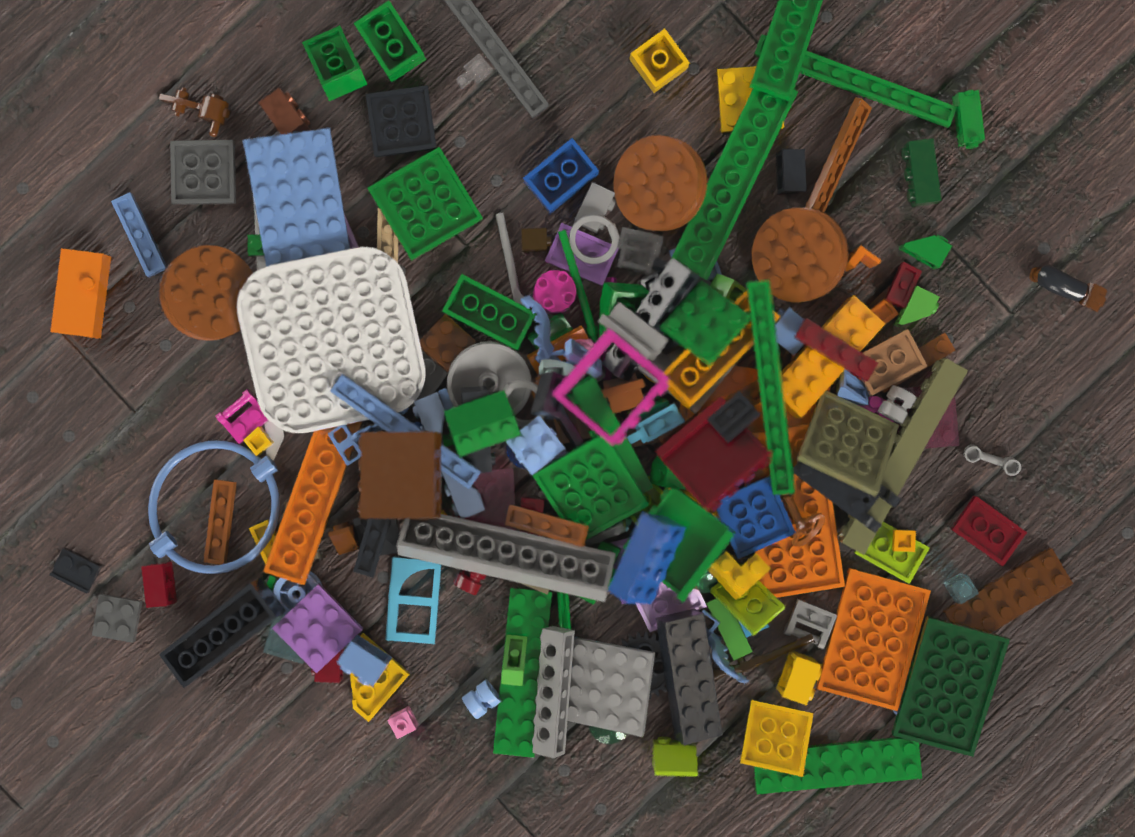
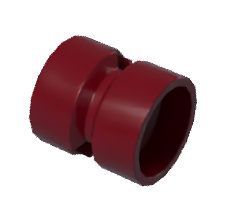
(469, 581)

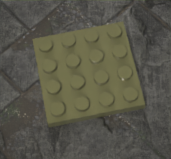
(848, 442)

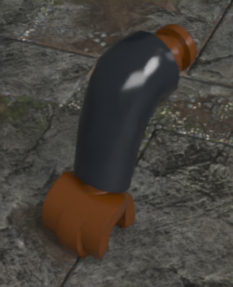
(1066, 286)

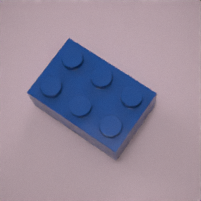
(561, 176)

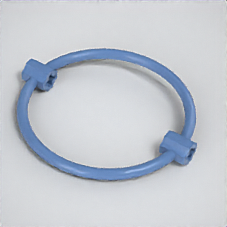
(165, 543)

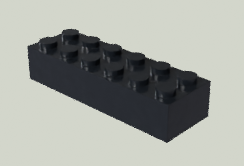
(222, 632)
(689, 676)

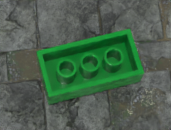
(489, 312)

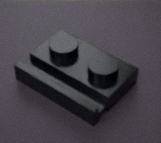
(733, 417)
(75, 570)

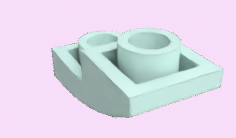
(557, 366)

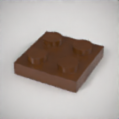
(445, 342)

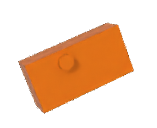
(80, 293)

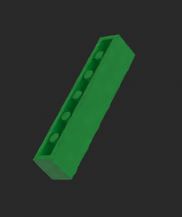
(592, 402)

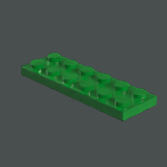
(785, 47)

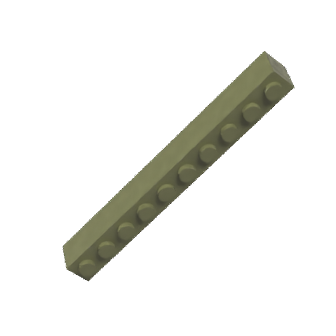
(908, 445)

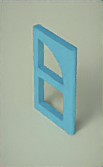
(400, 570)

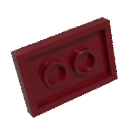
(988, 530)

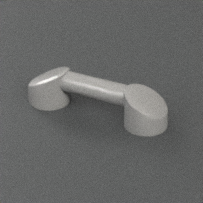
(1008, 464)

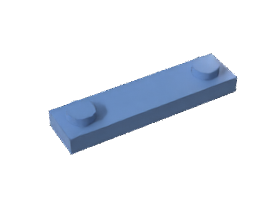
(139, 234)

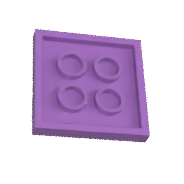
(317, 628)

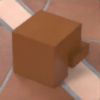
(623, 393)

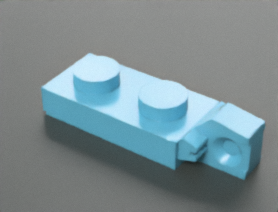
(657, 424)

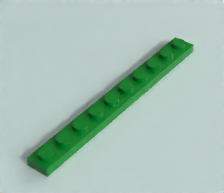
(873, 88)
(771, 386)

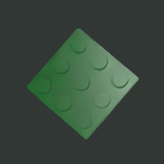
(705, 323)

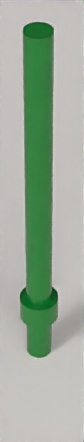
(592, 329)

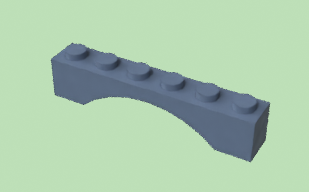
(431, 412)

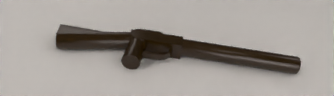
(744, 666)

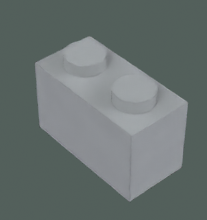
(598, 202)

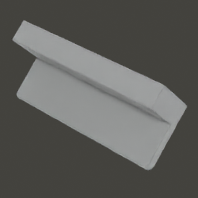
(634, 331)

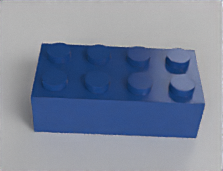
(646, 559)

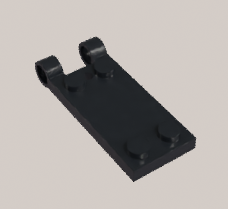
(845, 495)

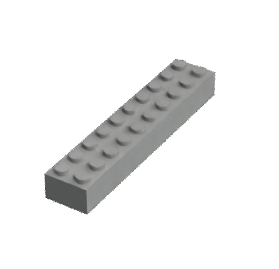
(508, 555)

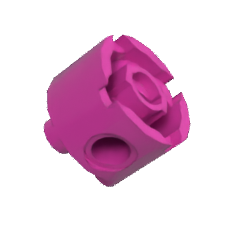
(555, 291)

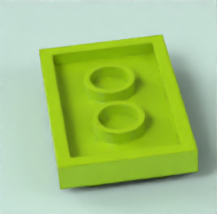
(897, 563)
(753, 608)

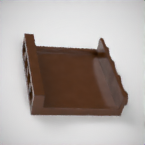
(400, 475)

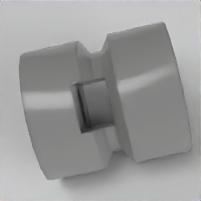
(894, 411)

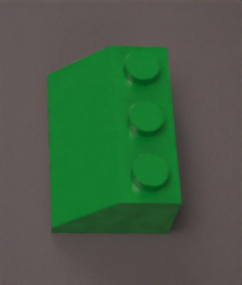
(482, 423)

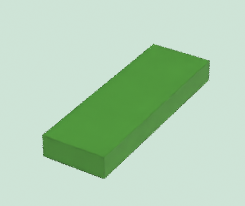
(730, 630)

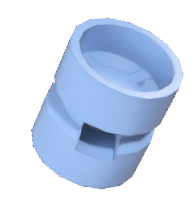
(481, 699)

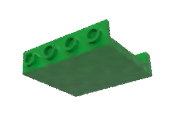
(701, 541)

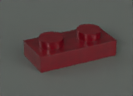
(903, 285)

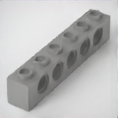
(554, 742)

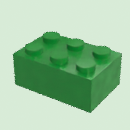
(390, 41)

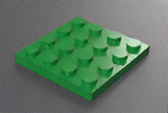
(425, 203)
(592, 486)

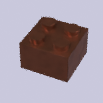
(283, 113)

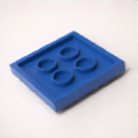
(755, 517)

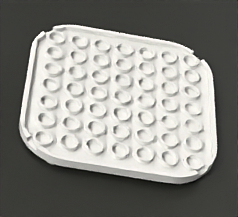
(324, 320)

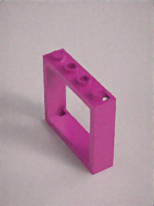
(583, 366)

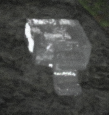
(475, 70)

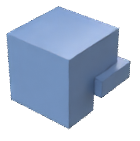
(786, 329)

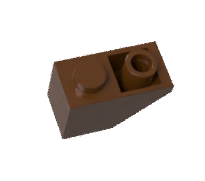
(344, 538)

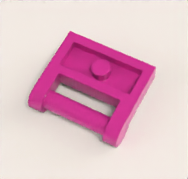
(245, 423)

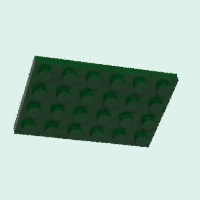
(950, 686)

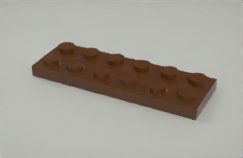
(1012, 593)

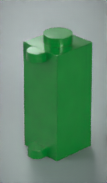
(969, 119)

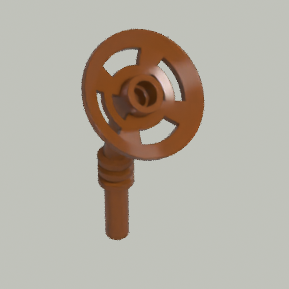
(804, 526)

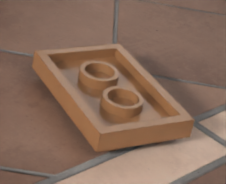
(896, 360)

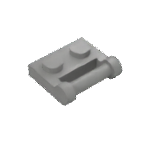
(812, 617)

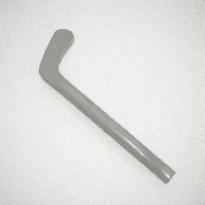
(509, 258)

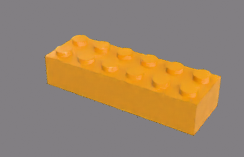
(812, 373)
(693, 378)

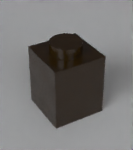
(535, 240)

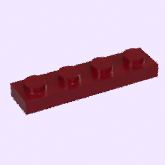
(835, 350)

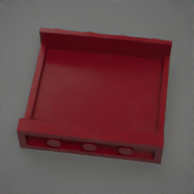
(708, 463)

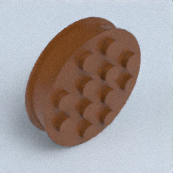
(660, 183)
(800, 254)
(203, 291)

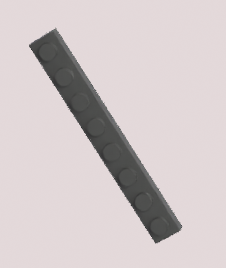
(498, 56)

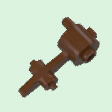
(210, 109)

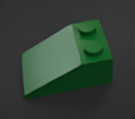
(334, 63)
(614, 293)

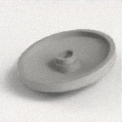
(489, 366)

